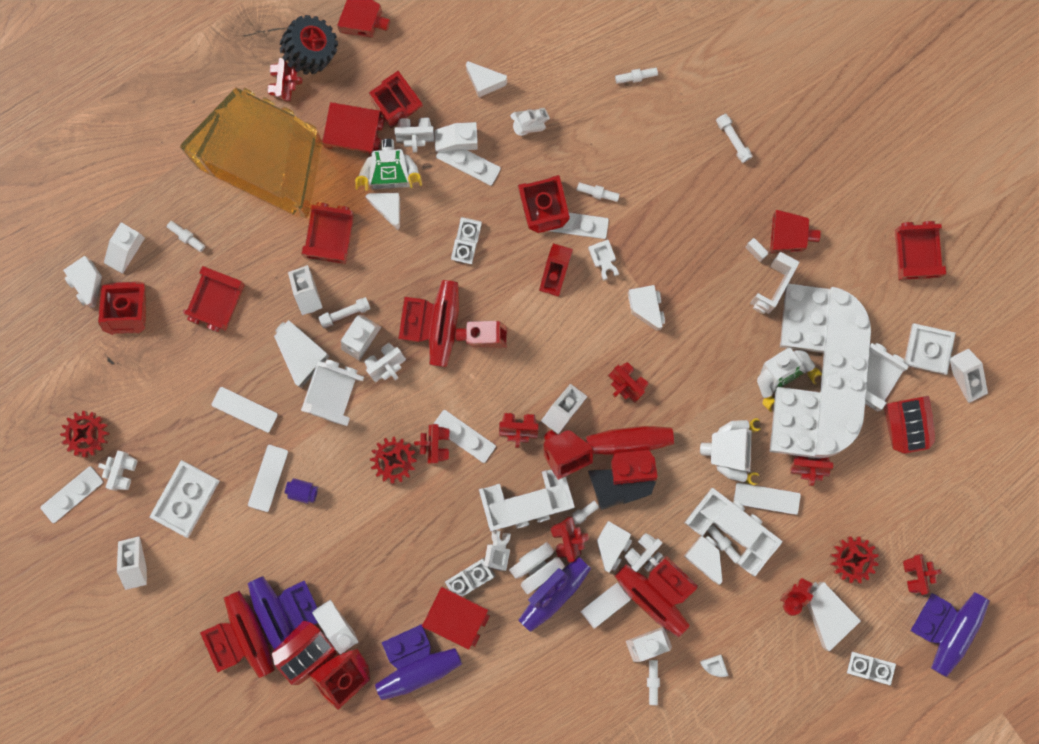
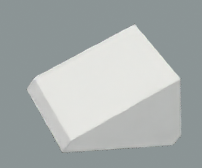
(484, 79)
(387, 205)

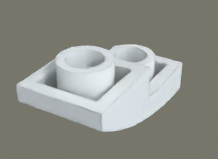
(466, 240)
(470, 578)
(605, 605)
(871, 668)

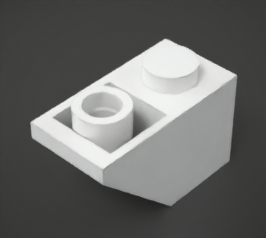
(85, 279)
(645, 306)
(611, 543)

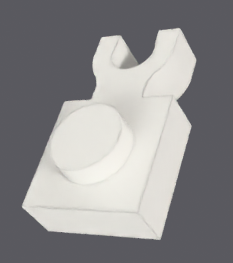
(603, 256)
(497, 554)

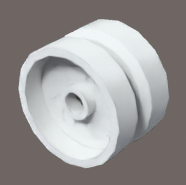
(536, 567)

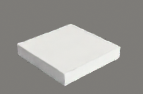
(929, 349)

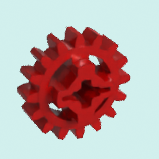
(91, 428)
(388, 470)
(856, 568)

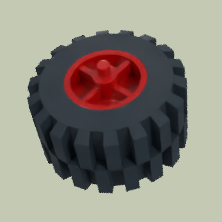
(308, 44)

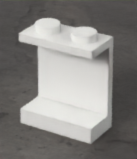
(784, 265)
(881, 375)
(330, 392)

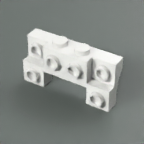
(526, 507)
(737, 524)

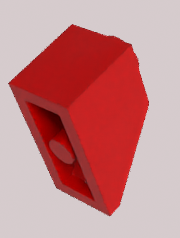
(555, 269)

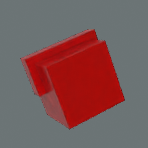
(395, 99)

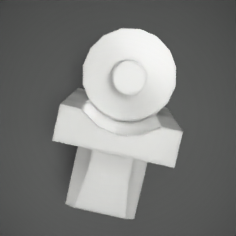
(529, 121)
(414, 136)
(387, 365)
(115, 478)
(651, 546)

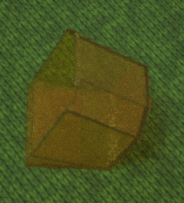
(258, 150)

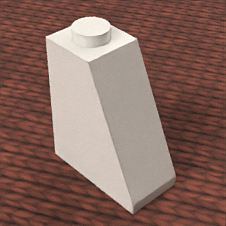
(298, 352)
(830, 616)

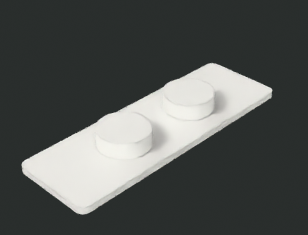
(470, 164)
(585, 226)
(244, 409)
(466, 436)
(268, 478)
(71, 494)
(767, 498)

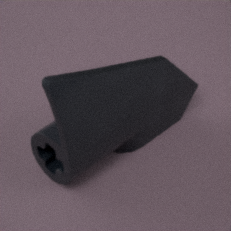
(612, 495)

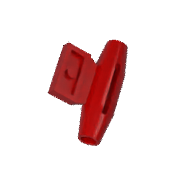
(434, 322)
(631, 451)
(659, 593)
(241, 637)

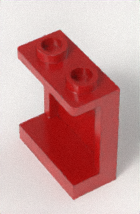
(352, 128)
(328, 233)
(919, 251)
(214, 299)
(456, 618)

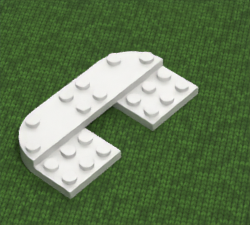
(829, 419)

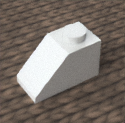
(456, 137)
(122, 247)
(305, 290)
(969, 375)
(564, 408)
(706, 558)
(131, 563)
(335, 627)

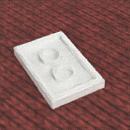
(184, 499)

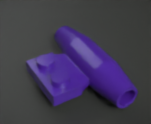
(554, 594)
(281, 614)
(952, 629)
(414, 663)

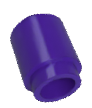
(301, 491)

